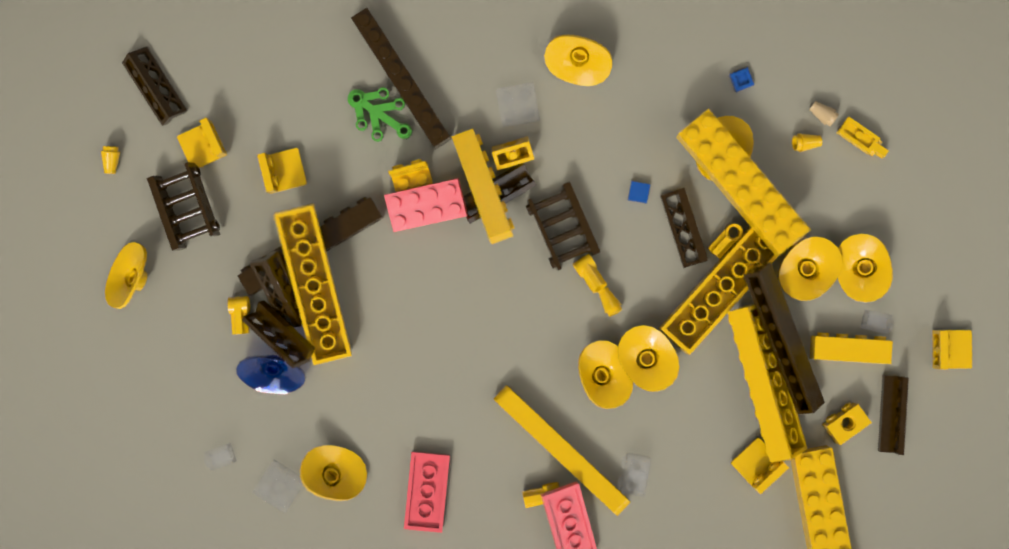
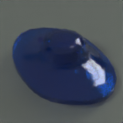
(270, 374)

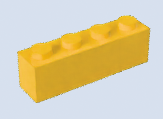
(851, 349)

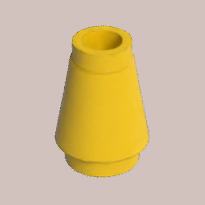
(804, 142)
(110, 159)
(610, 303)

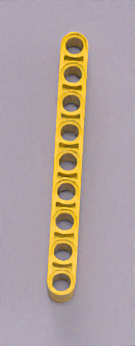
(562, 450)

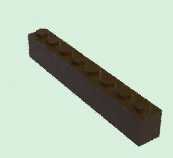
(401, 78)
(333, 231)
(784, 338)

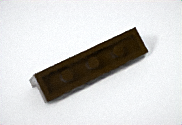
(150, 86)
(511, 184)
(689, 222)
(283, 289)
(283, 334)
(893, 414)

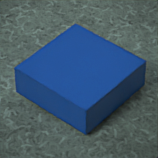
(741, 79)
(638, 192)

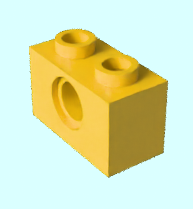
(512, 153)
(857, 421)

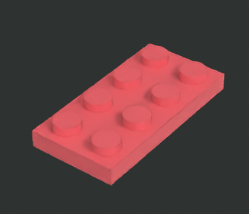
(426, 205)
(426, 491)
(568, 518)

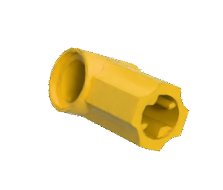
(724, 241)
(588, 270)
(238, 308)
(533, 496)

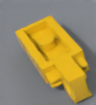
(862, 138)

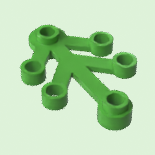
(376, 112)

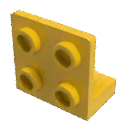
(202, 144)
(282, 170)
(411, 176)
(952, 349)
(756, 466)

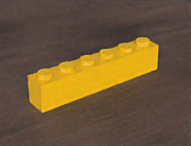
(482, 186)

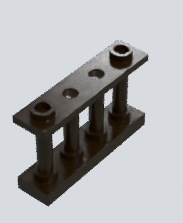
(165, 203)
(581, 229)

